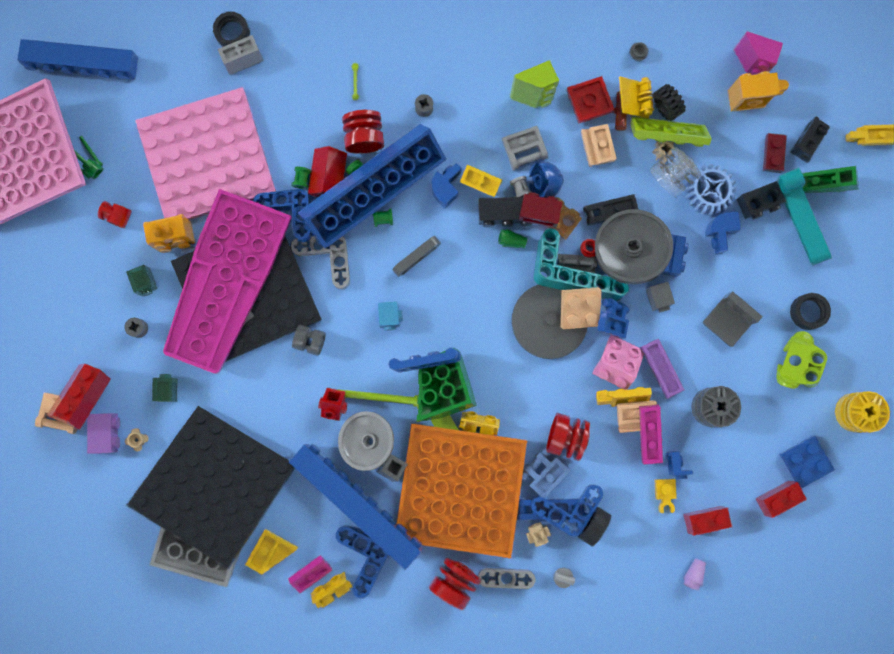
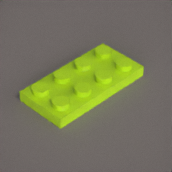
(670, 131)

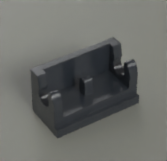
(810, 139)

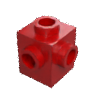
(333, 404)

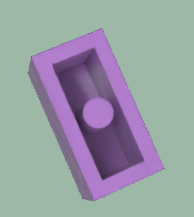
(103, 433)

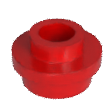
(588, 243)

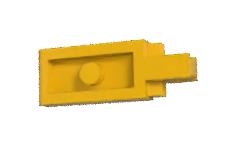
(872, 135)
(623, 396)

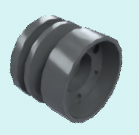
(705, 407)

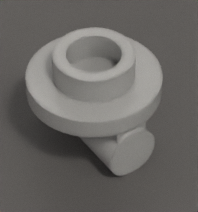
(563, 578)

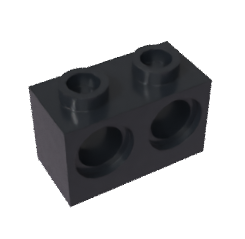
(759, 197)

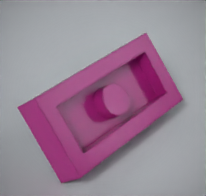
(310, 574)

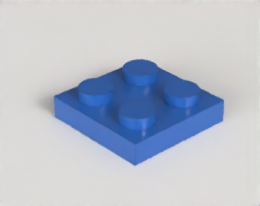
(807, 461)

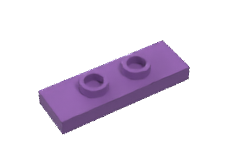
(662, 368)

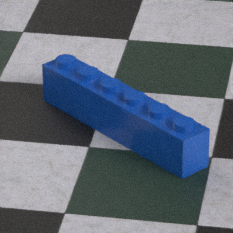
(77, 59)

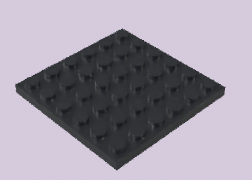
(279, 306)
(212, 486)

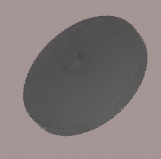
(633, 246)
(538, 322)

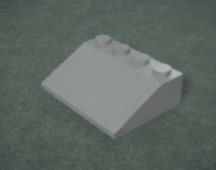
(179, 557)

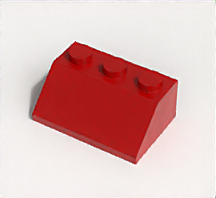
(79, 396)

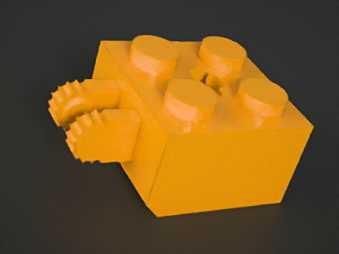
(755, 90)
(169, 233)

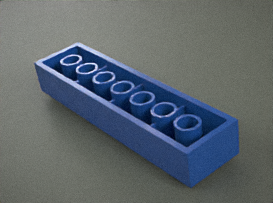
(372, 185)

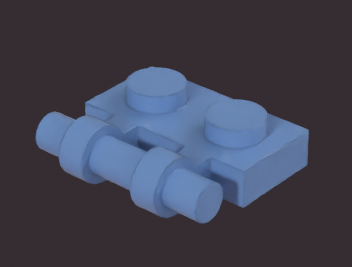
(549, 477)

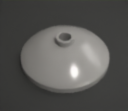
(355, 438)

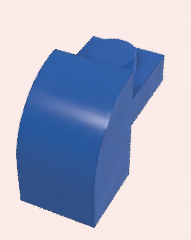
(442, 188)
(722, 225)

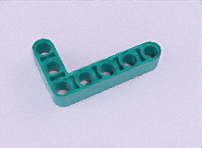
(802, 216)
(571, 275)

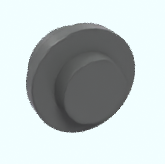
(638, 51)

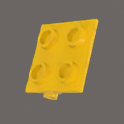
(636, 97)

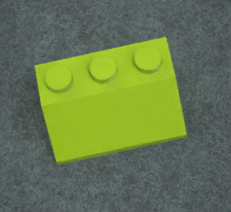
(535, 85)

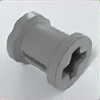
(520, 186)

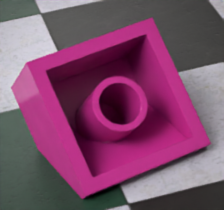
(757, 53)

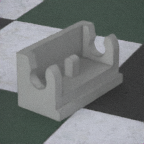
(240, 55)

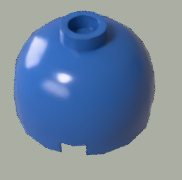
(546, 179)

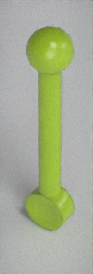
(355, 67)

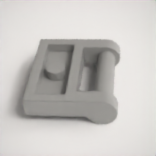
(522, 142)

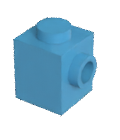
(389, 315)

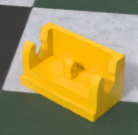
(481, 180)

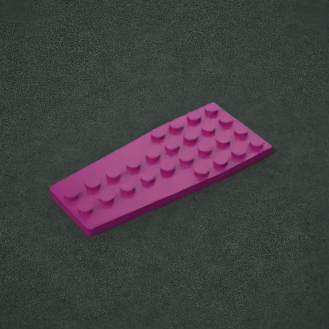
(224, 279)

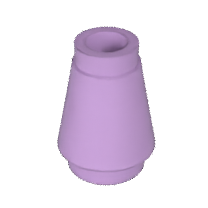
(695, 575)

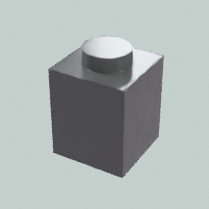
(660, 297)
(392, 468)

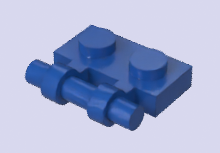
(614, 324)

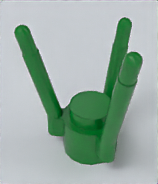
(93, 167)

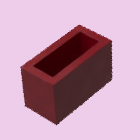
(540, 210)

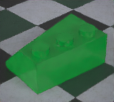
(444, 391)

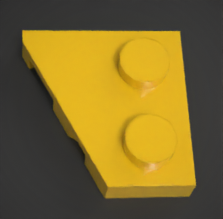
(269, 552)

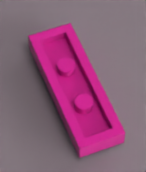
(651, 434)

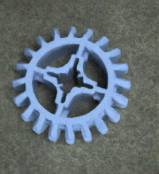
(715, 196)

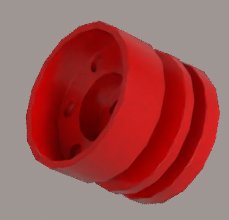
(363, 131)
(572, 437)
(454, 584)

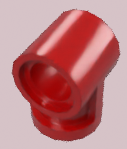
(114, 214)

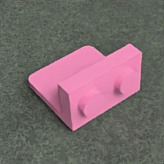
(619, 363)

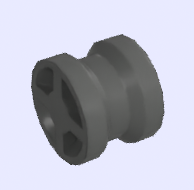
(424, 110)
(139, 330)

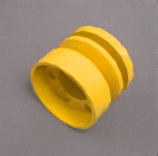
(852, 416)

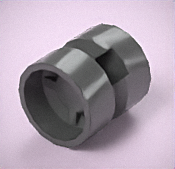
(302, 338)

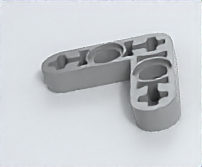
(334, 253)

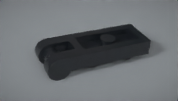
(609, 208)

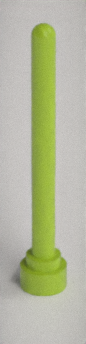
(381, 397)

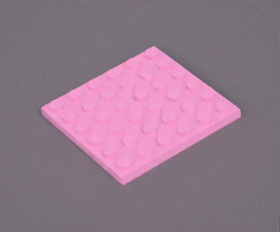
(204, 150)
(34, 151)

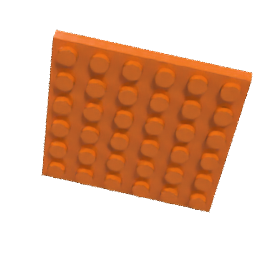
(462, 489)

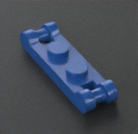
(433, 359)
(564, 504)

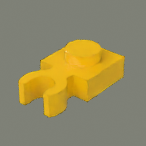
(665, 490)

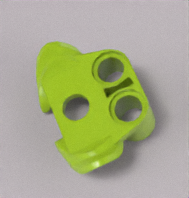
(803, 346)

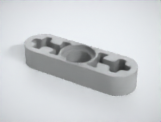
(521, 574)

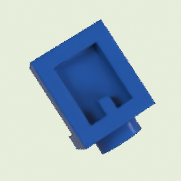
(675, 463)

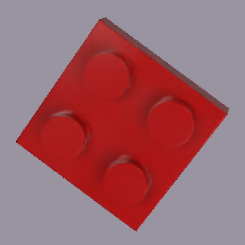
(590, 99)

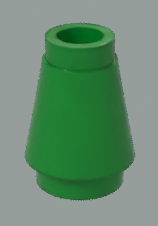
(511, 239)

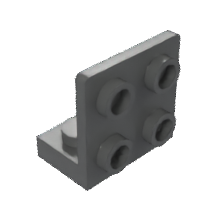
(731, 318)

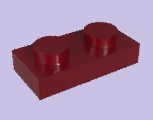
(774, 153)

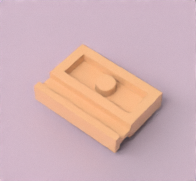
(598, 145)
(628, 415)

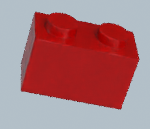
(781, 499)
(707, 520)

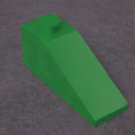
(831, 180)

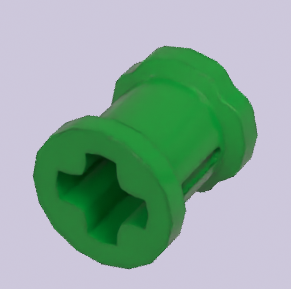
(301, 177)
(383, 217)

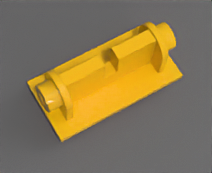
(470, 420)
(323, 595)

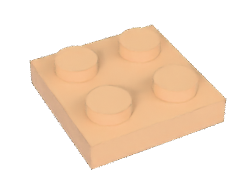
(580, 308)

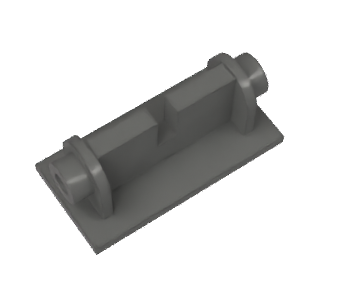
(577, 262)

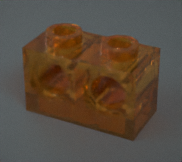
(571, 214)

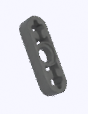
(416, 256)

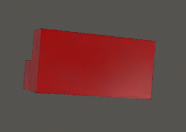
(326, 170)

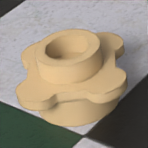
(130, 440)

